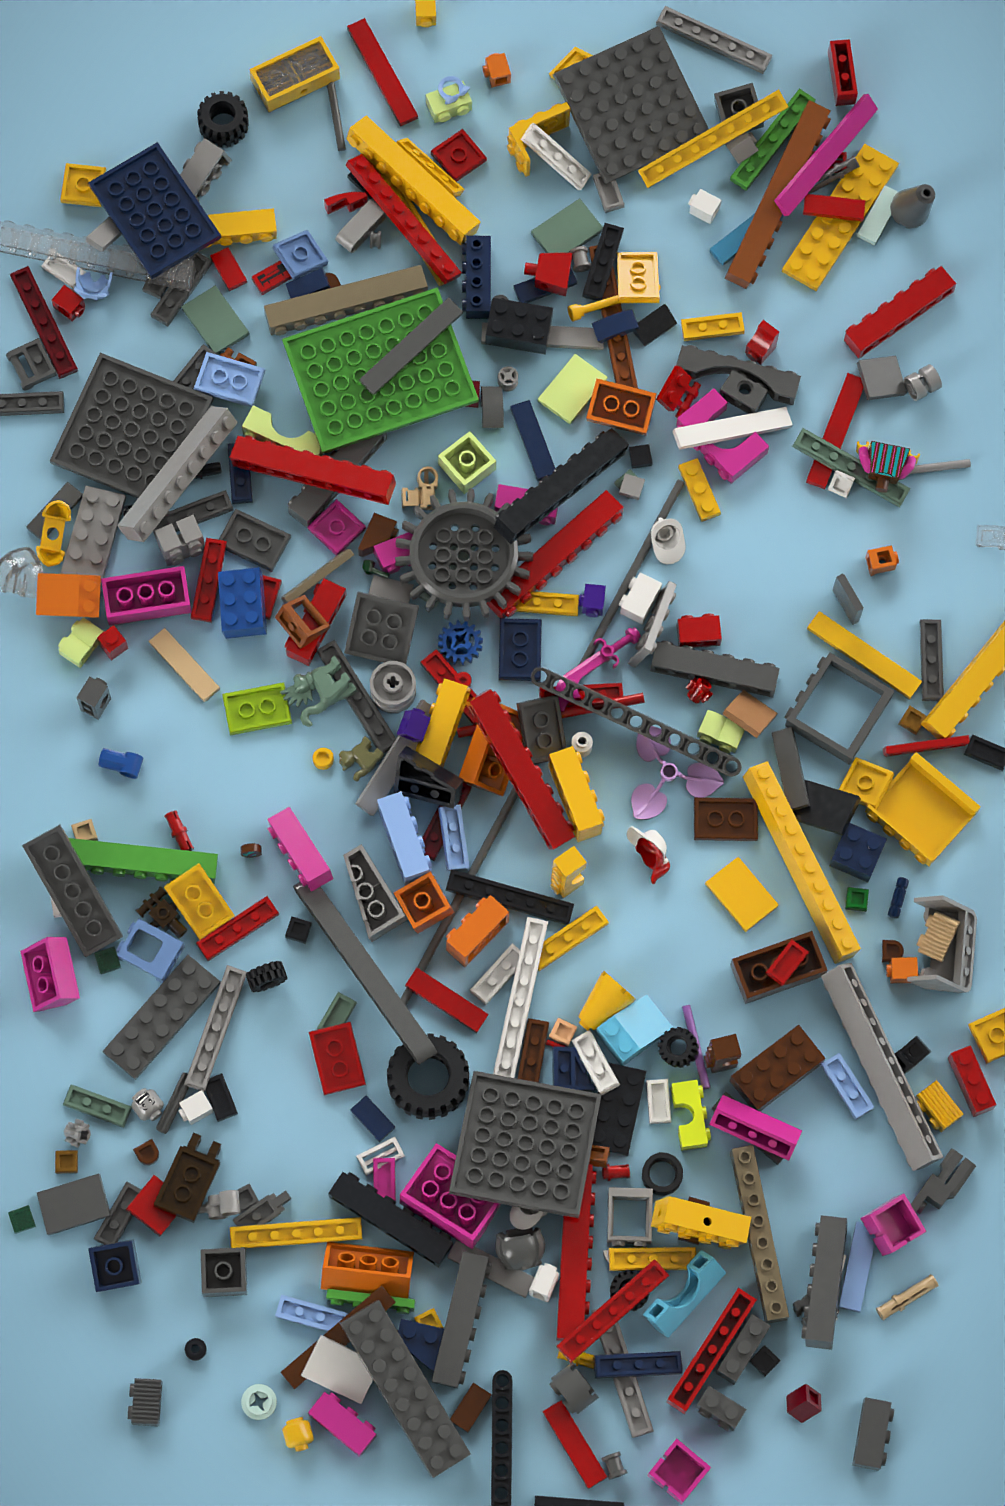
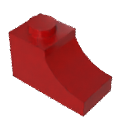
(762, 342)

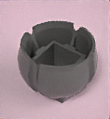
(520, 1248)

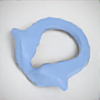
(448, 98)

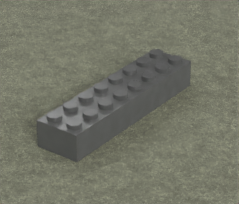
(405, 1388)

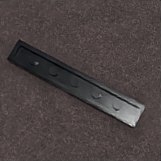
(510, 897)

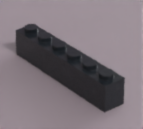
(391, 1219)

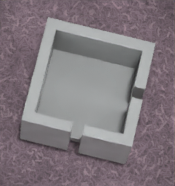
(180, 546)

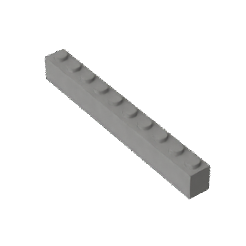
(881, 1066)

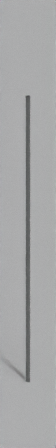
(513, 794)

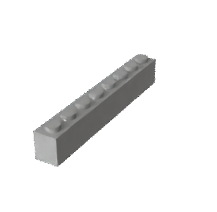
(177, 474)

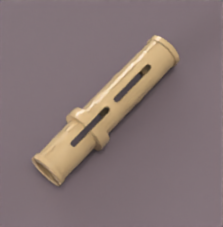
(899, 1301)

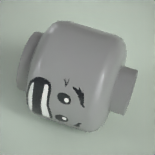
(147, 1104)

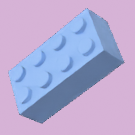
(403, 837)

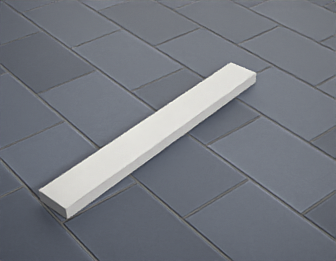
(520, 997)

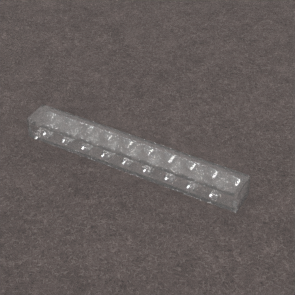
(74, 251)

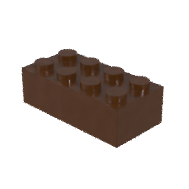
(752, 968)
(777, 1069)

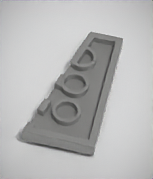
(653, 626)

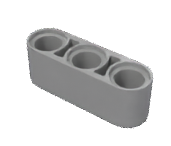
(360, 226)

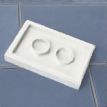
(338, 1369)

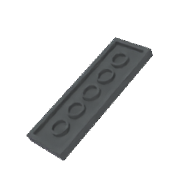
(72, 890)
(161, 1017)

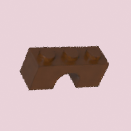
(722, 1053)

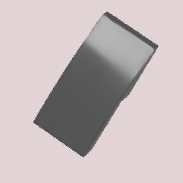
(492, 407)

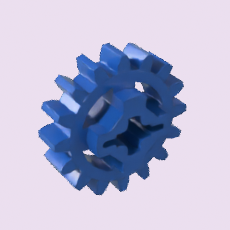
(466, 649)

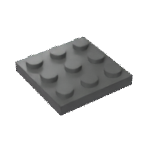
(381, 628)

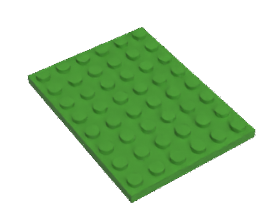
(337, 354)

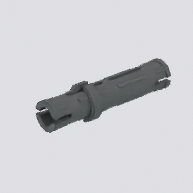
(851, 165)

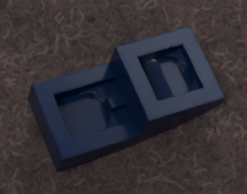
(615, 325)

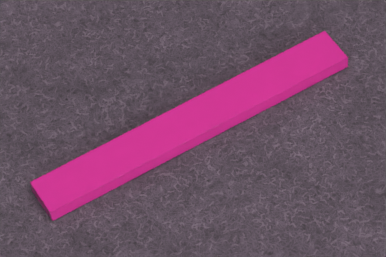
(826, 155)

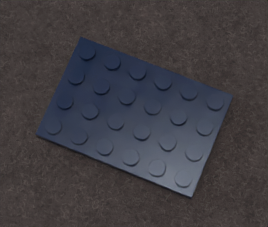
(154, 210)

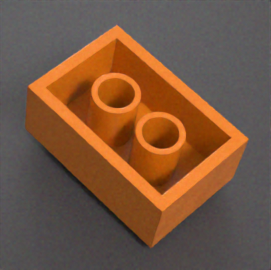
(621, 407)
(477, 930)

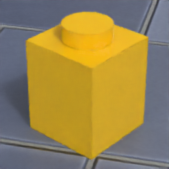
(425, 13)

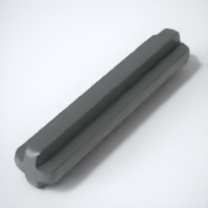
(173, 1105)

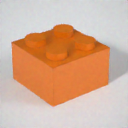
(423, 902)

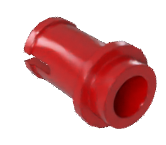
(615, 1172)

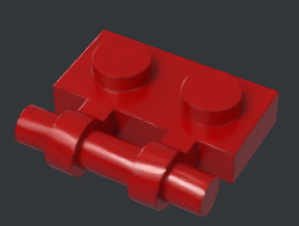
(673, 390)

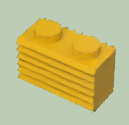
(938, 1107)

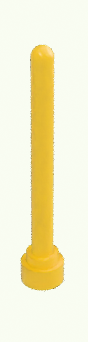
(577, 311)

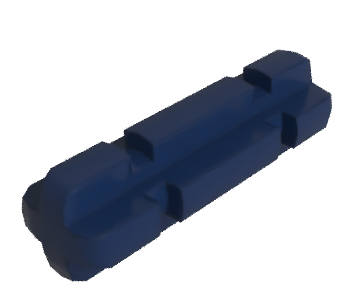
(898, 897)

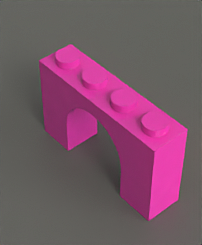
(729, 462)

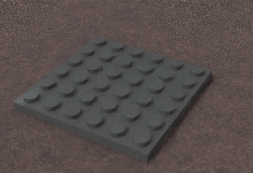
(631, 104)
(127, 425)
(525, 1144)

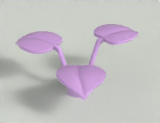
(647, 800)

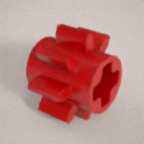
(699, 690)

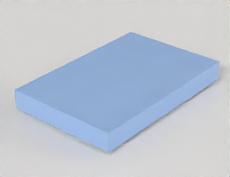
(229, 379)

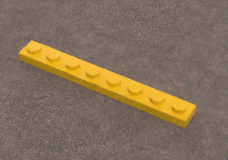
(713, 138)

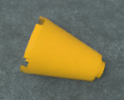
(603, 1002)

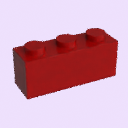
(842, 72)
(971, 1081)

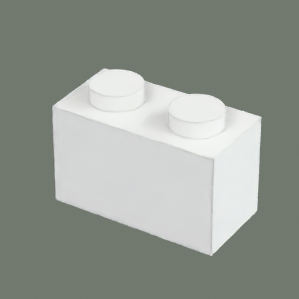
(640, 598)

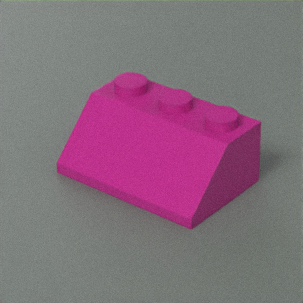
(50, 973)

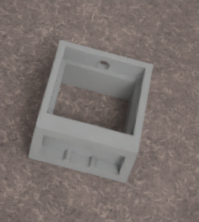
(636, 1194)

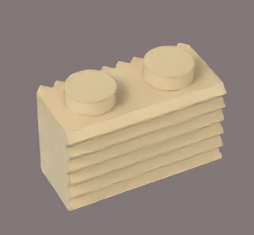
(938, 936)

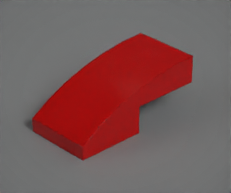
(352, 200)

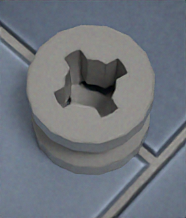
(508, 374)

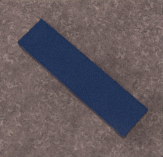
(533, 439)
(637, 1364)

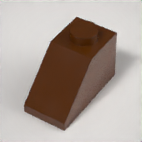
(378, 531)

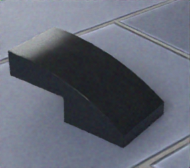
(912, 1054)

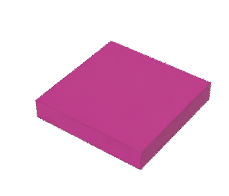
(336, 527)

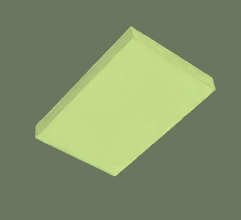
(571, 389)

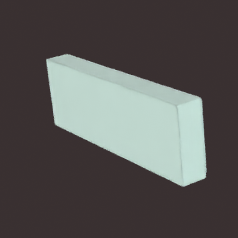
(877, 217)

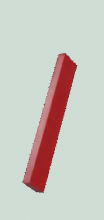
(382, 72)
(837, 426)
(612, 1311)

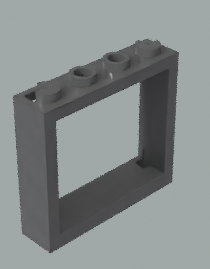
(819, 739)

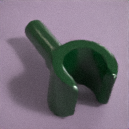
(368, 567)

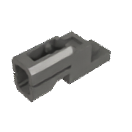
(935, 1189)

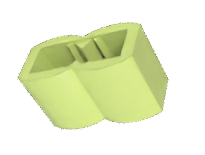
(80, 642)
(720, 731)

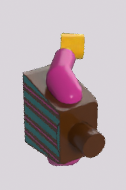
(886, 463)

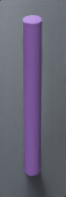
(698, 1059)

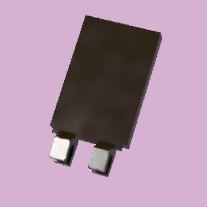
(189, 1180)

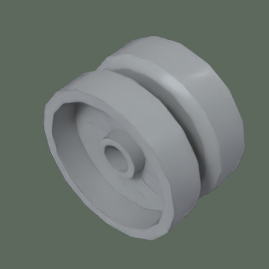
(397, 675)

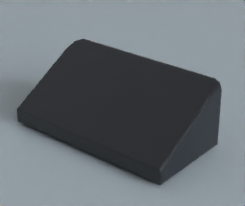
(655, 325)

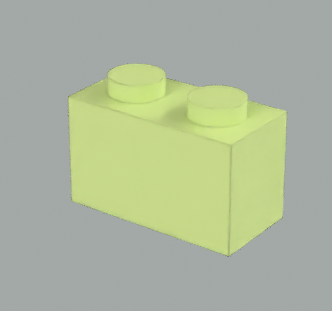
(440, 111)

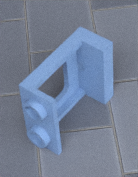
(165, 958)

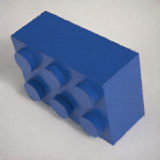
(242, 603)

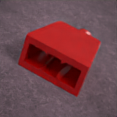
(551, 272)

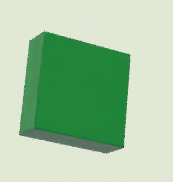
(857, 899)

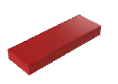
(834, 207)

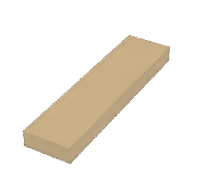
(184, 665)

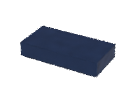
(308, 284)
(372, 1118)

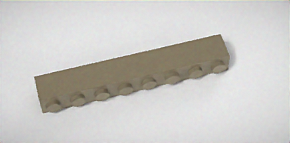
(344, 300)

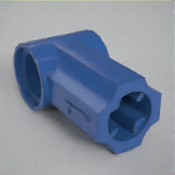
(126, 763)

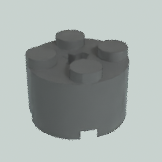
(574, 1389)

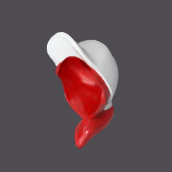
(652, 849)

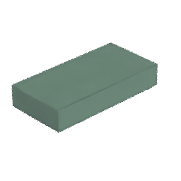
(338, 1011)

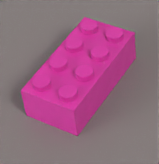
(146, 595)

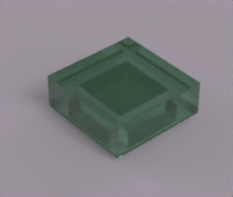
(107, 960)
(21, 1219)

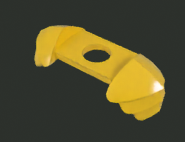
(55, 516)

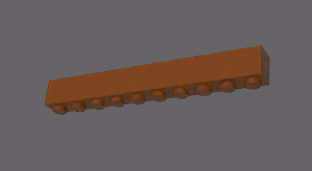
(768, 215)

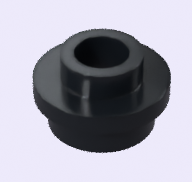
(195, 1356)

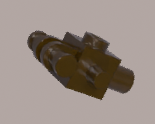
(163, 913)

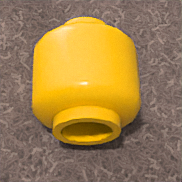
(298, 1434)

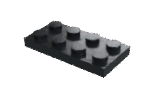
(619, 1110)

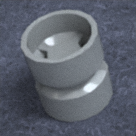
(925, 381)

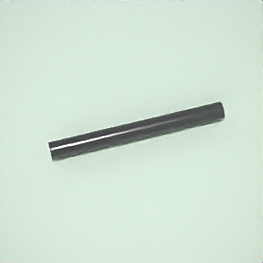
(336, 116)

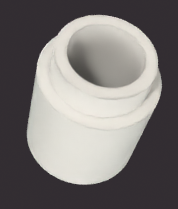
(582, 737)

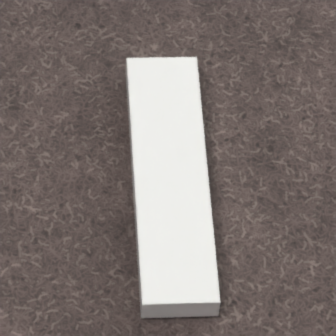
(556, 156)

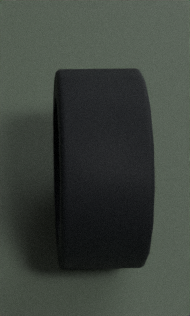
(664, 1157)

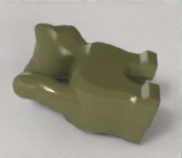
(361, 755)

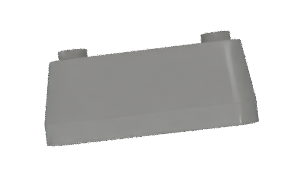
(956, 969)

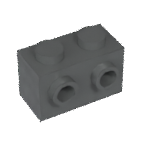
(720, 1408)

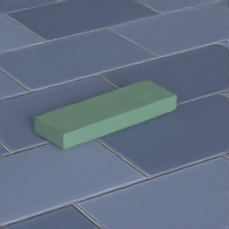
(97, 1106)

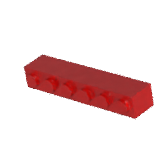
(900, 311)
(711, 1350)

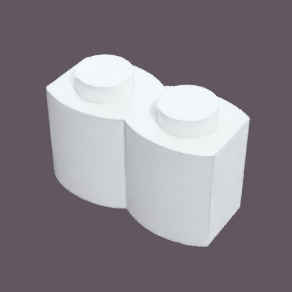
(544, 1282)

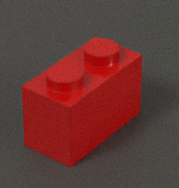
(699, 631)

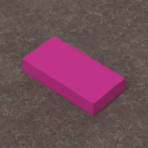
(384, 1177)

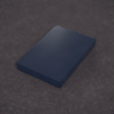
(519, 649)

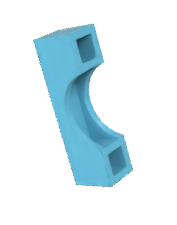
(703, 1275)

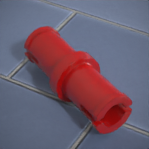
(178, 831)

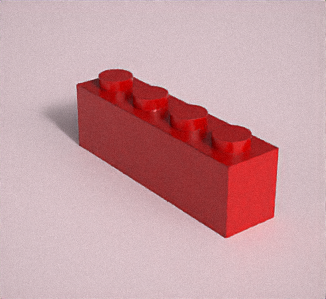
(327, 600)

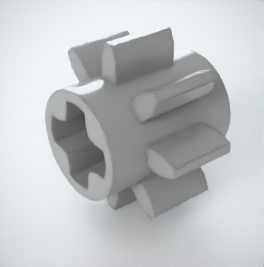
(77, 1133)

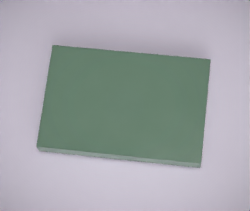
(567, 229)
(215, 320)

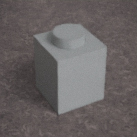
(742, 146)

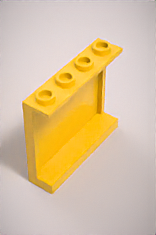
(923, 810)

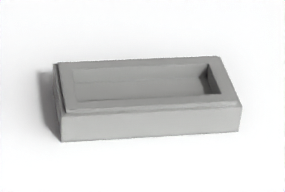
(608, 193)

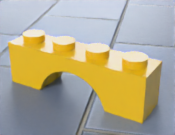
(567, 872)

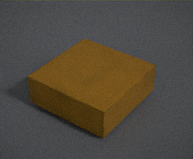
(912, 720)
(66, 1161)

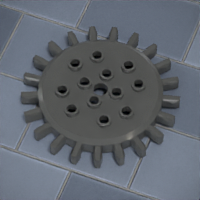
(436, 530)

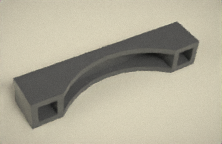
(780, 385)

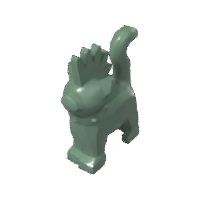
(328, 689)

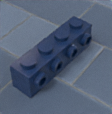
(478, 277)

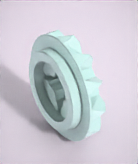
(249, 1398)

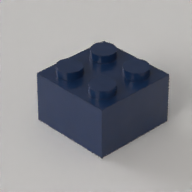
(858, 852)
(114, 1265)

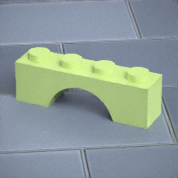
(259, 426)

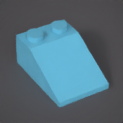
(633, 1030)

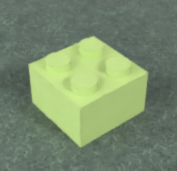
(467, 462)

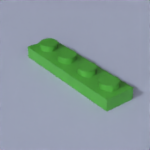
(339, 1297)

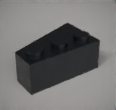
(426, 780)

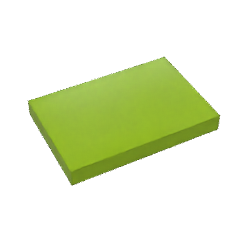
(256, 709)

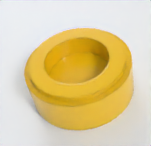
(323, 758)

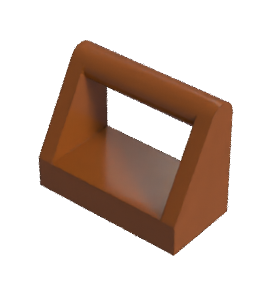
(296, 626)

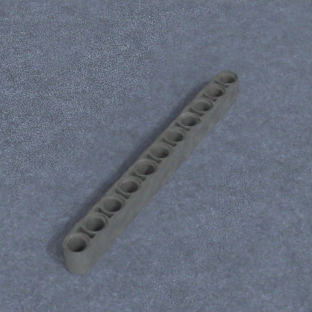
(643, 729)
(367, 973)

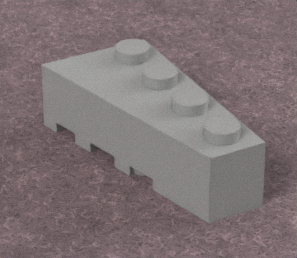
(204, 167)
(376, 901)

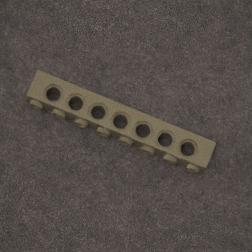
(759, 1235)

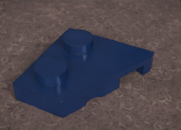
(569, 1070)
(422, 1341)

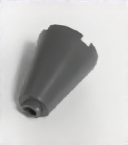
(912, 205)

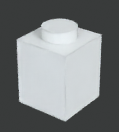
(704, 206)
(195, 1108)

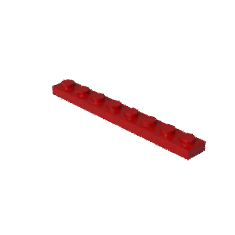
(403, 219)

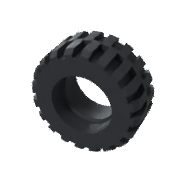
(429, 1105)

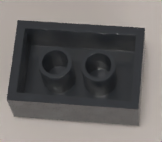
(519, 326)

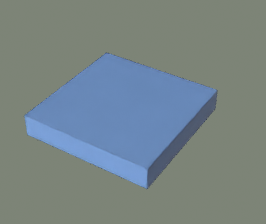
(300, 254)

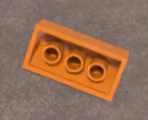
(481, 765)
(366, 1269)

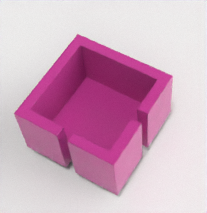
(893, 1223)
(679, 1471)

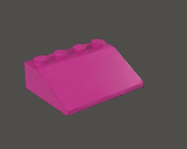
(430, 1198)

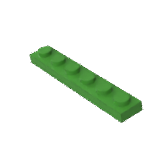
(771, 141)

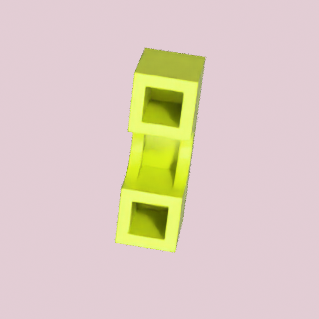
(688, 1096)

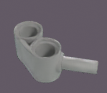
(222, 1205)

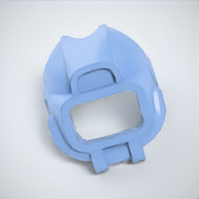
(92, 289)

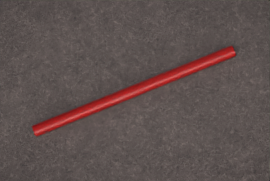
(570, 711)

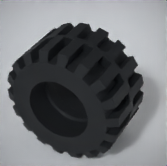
(223, 104)

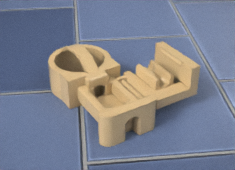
(423, 495)

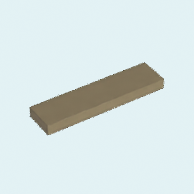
(317, 576)

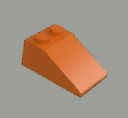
(68, 595)

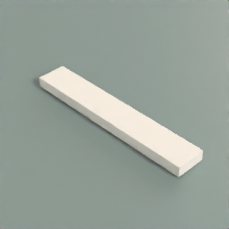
(732, 428)

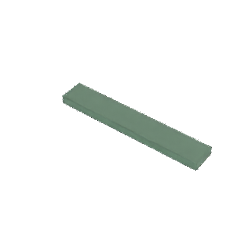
(844, 462)

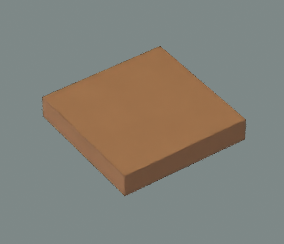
(750, 713)

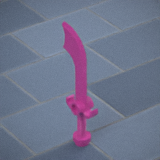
(602, 656)

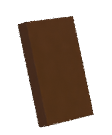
(725, 819)

